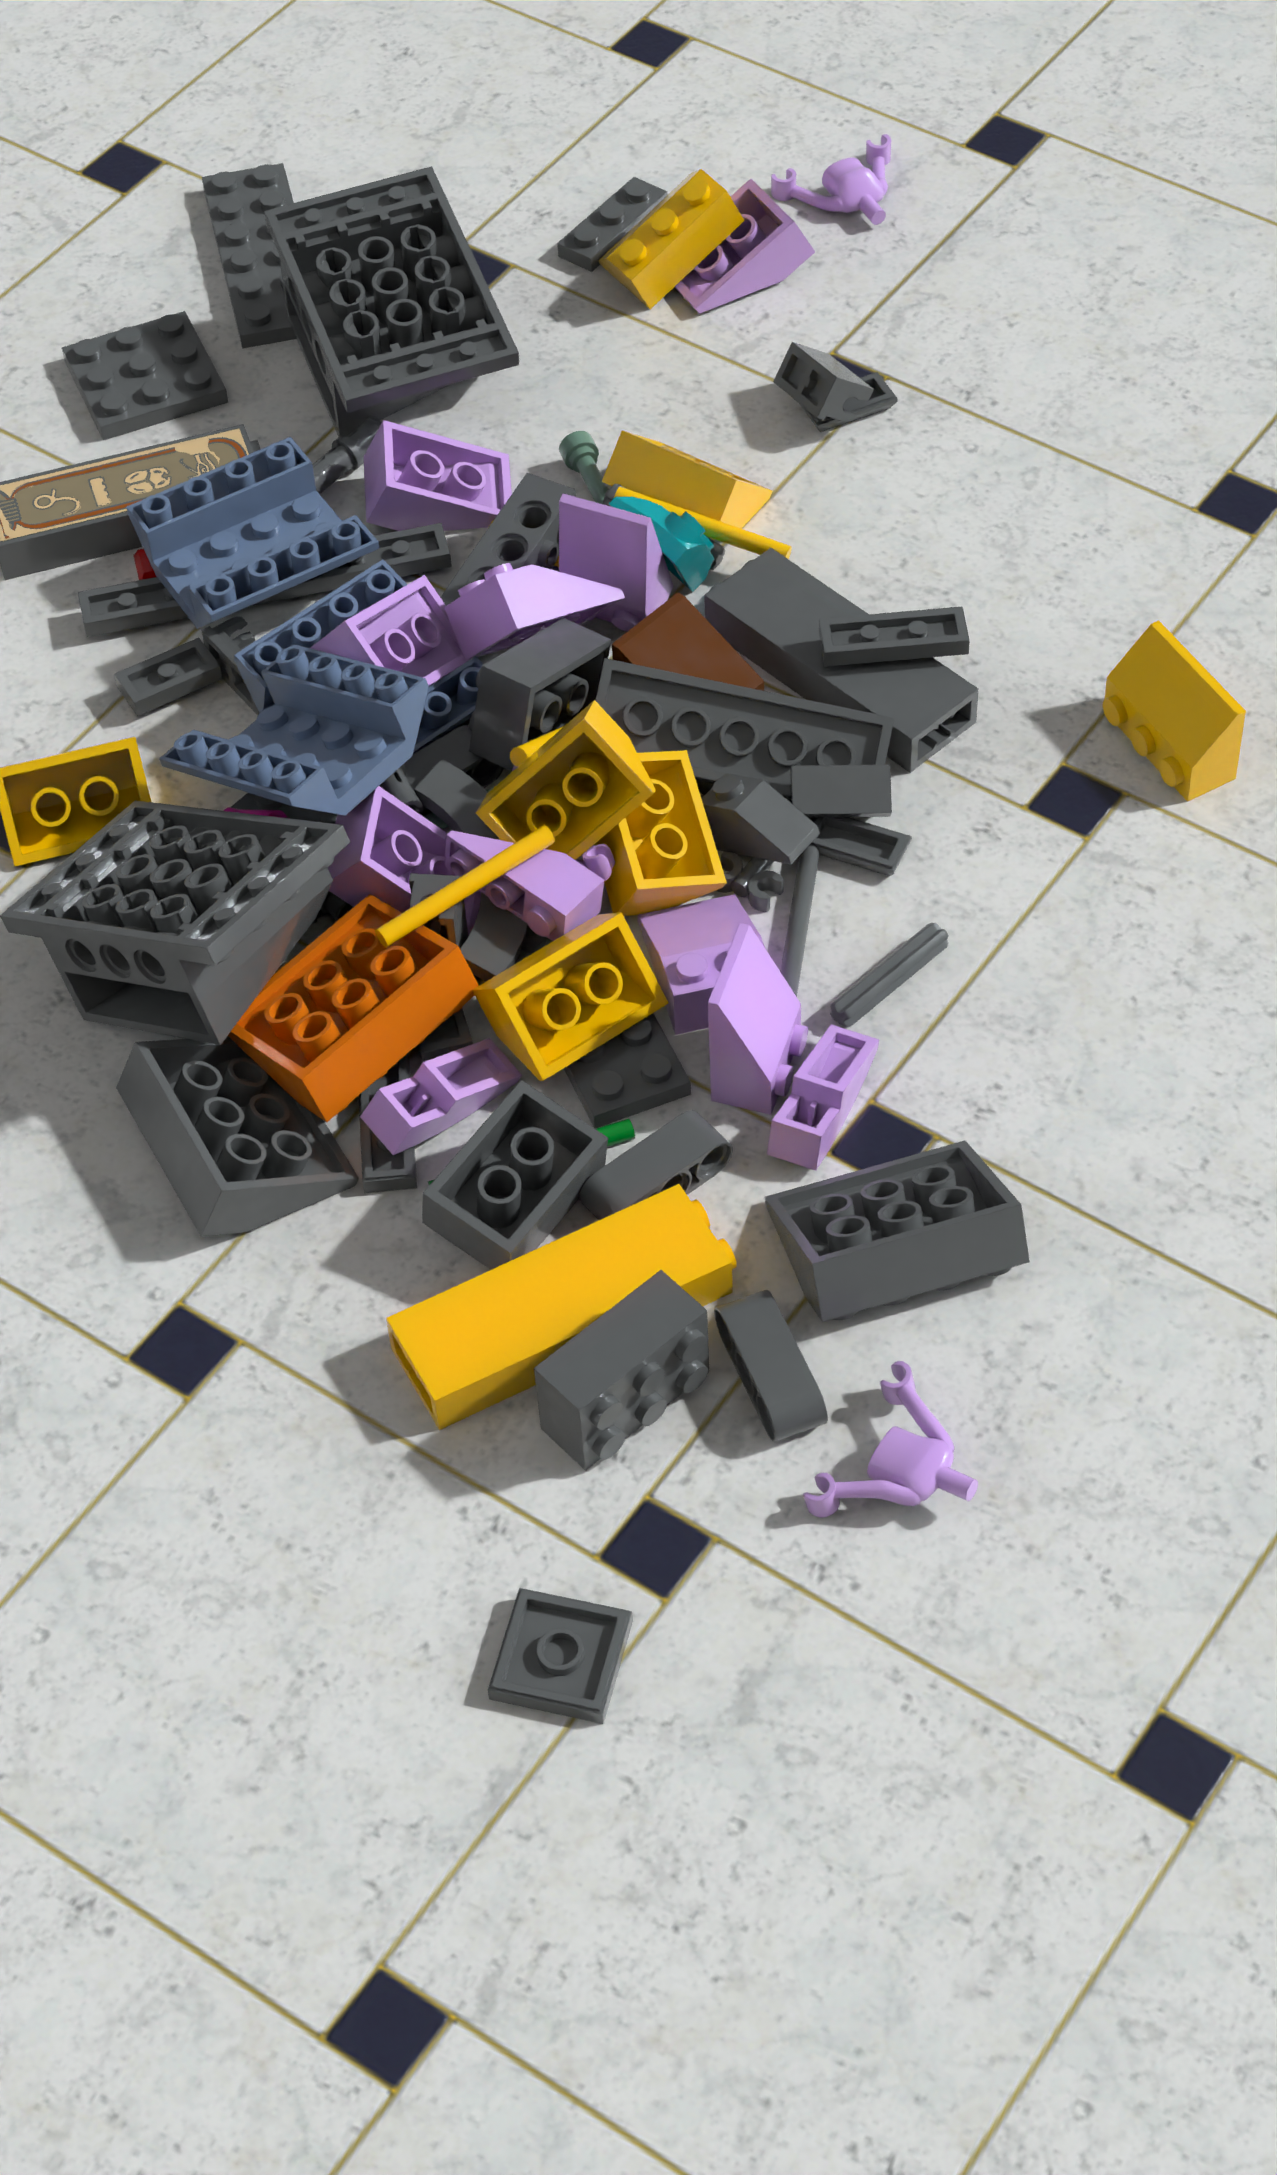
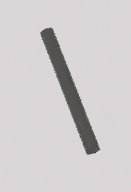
(799, 917)

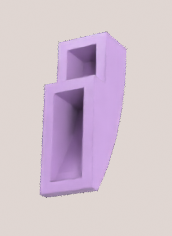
(439, 1095)
(821, 1097)

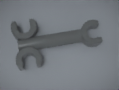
(751, 879)

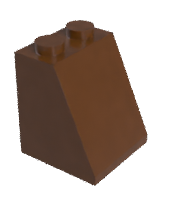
(684, 643)

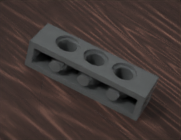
(519, 535)

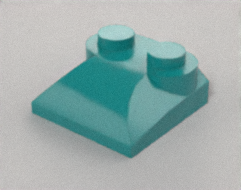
(680, 539)

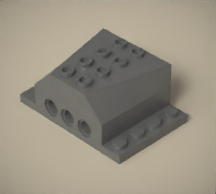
(386, 296)
(179, 914)

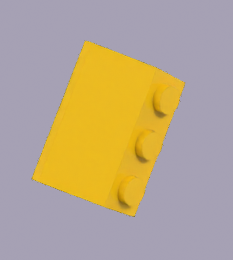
(673, 238)
(683, 480)
(1175, 713)
(572, 784)
(68, 797)
(665, 844)
(571, 995)

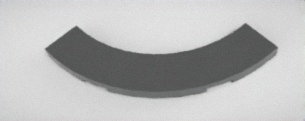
(497, 932)

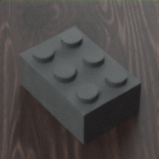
(535, 688)
(514, 1178)
(623, 1370)

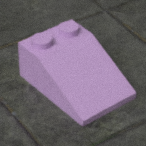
(751, 257)
(431, 480)
(614, 551)
(520, 604)
(400, 634)
(384, 849)
(688, 954)
(752, 1028)

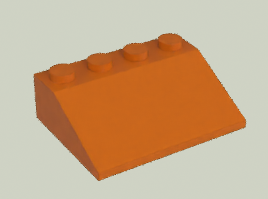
(352, 1007)

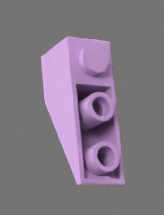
(544, 891)

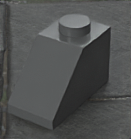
(756, 820)

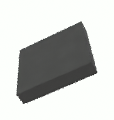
(560, 1655)

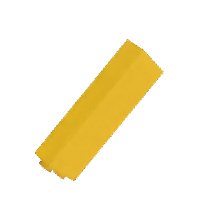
(493, 1330)

